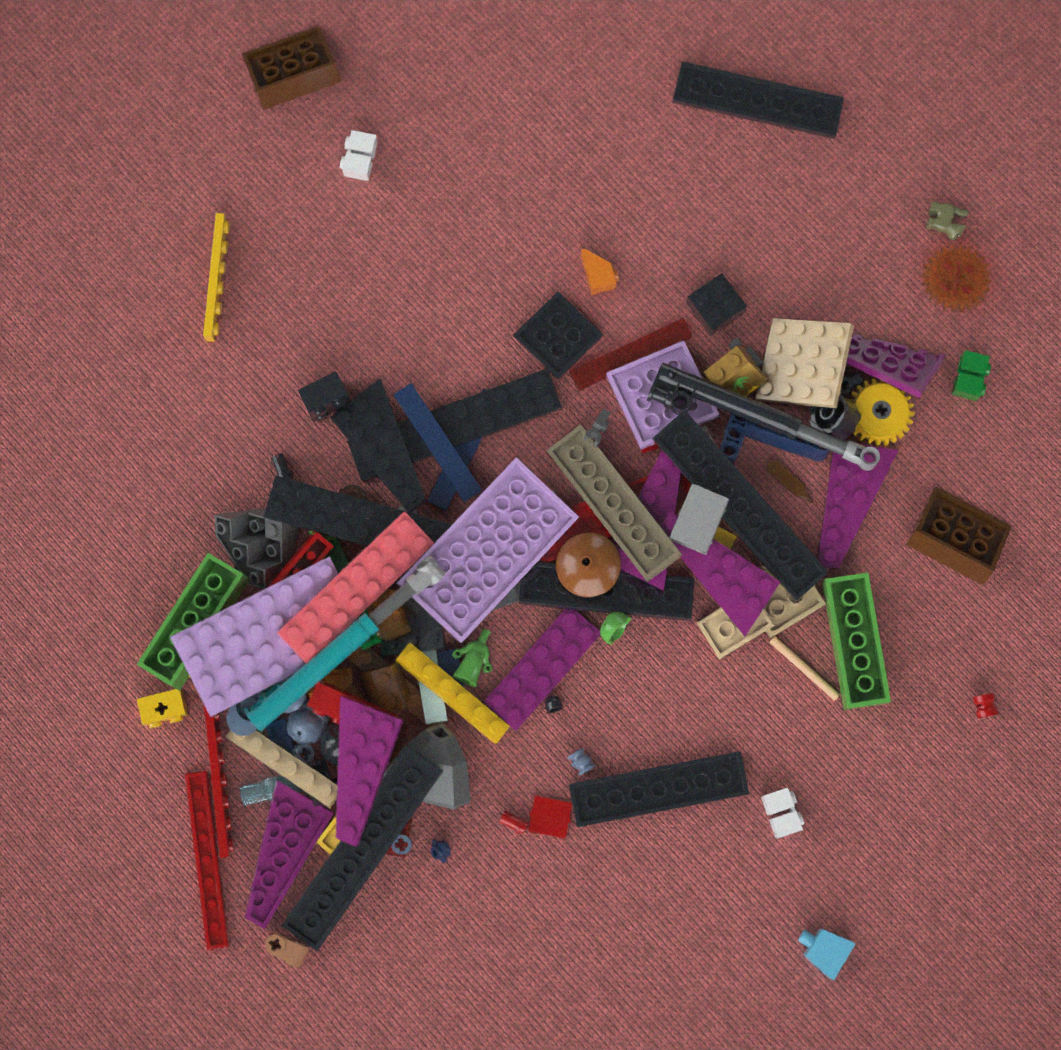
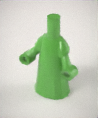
(476, 654)

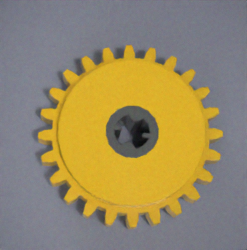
(895, 409)

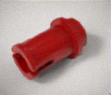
(514, 822)

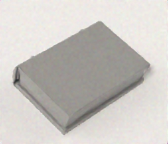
(699, 519)

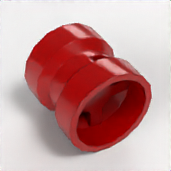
(985, 705)

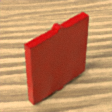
(550, 817)

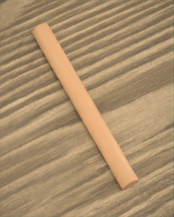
(809, 672)

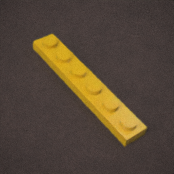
(217, 268)
(452, 693)

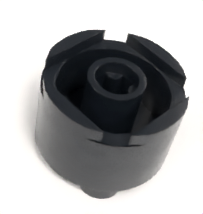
(836, 421)

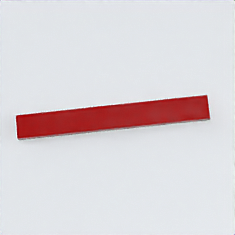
(207, 860)

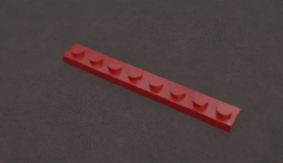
(219, 780)

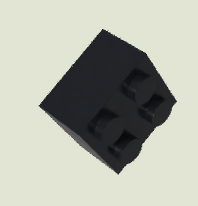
(716, 304)
(324, 396)

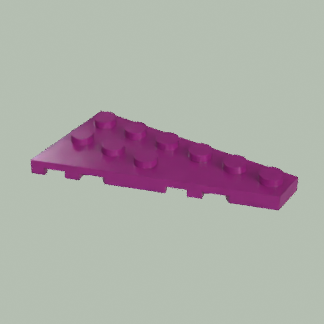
(659, 498)
(363, 755)

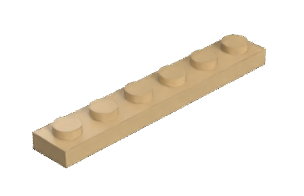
(287, 766)

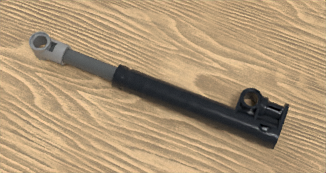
(677, 384)

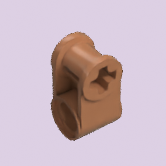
(291, 952)

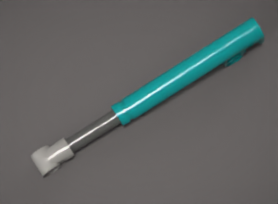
(279, 697)

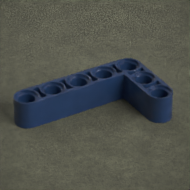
(751, 430)

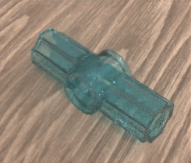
(264, 790)

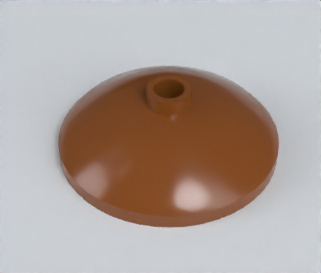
(598, 575)

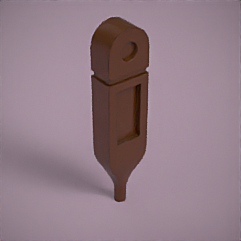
(787, 480)

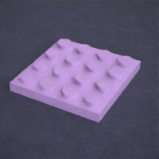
(632, 385)

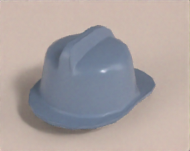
(237, 718)

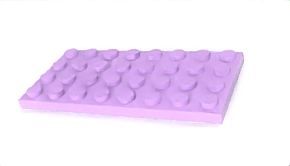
(492, 548)
(240, 646)

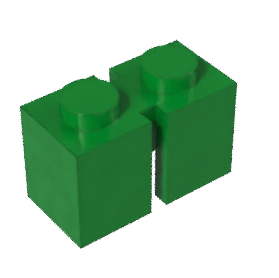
(971, 370)

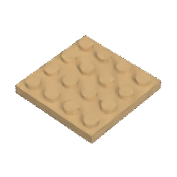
(805, 362)

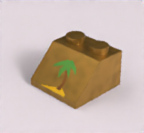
(736, 372)

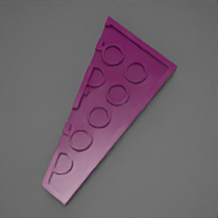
(894, 363)
(847, 503)
(729, 578)
(287, 841)

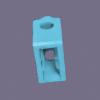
(826, 951)

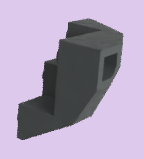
(256, 544)
(443, 750)

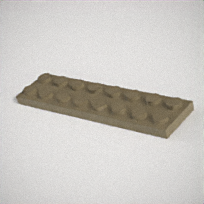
(614, 503)

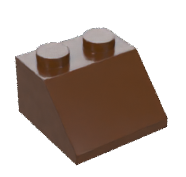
(385, 686)

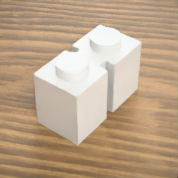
(358, 157)
(786, 823)

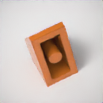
(599, 272)

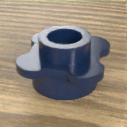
(440, 850)

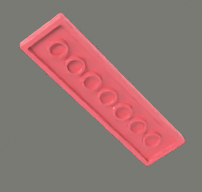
(355, 587)

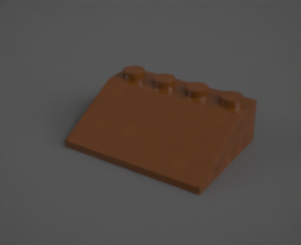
(291, 67)
(959, 536)

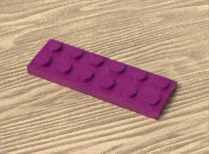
(542, 668)

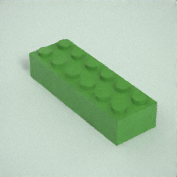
(207, 593)
(856, 641)

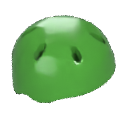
(614, 626)

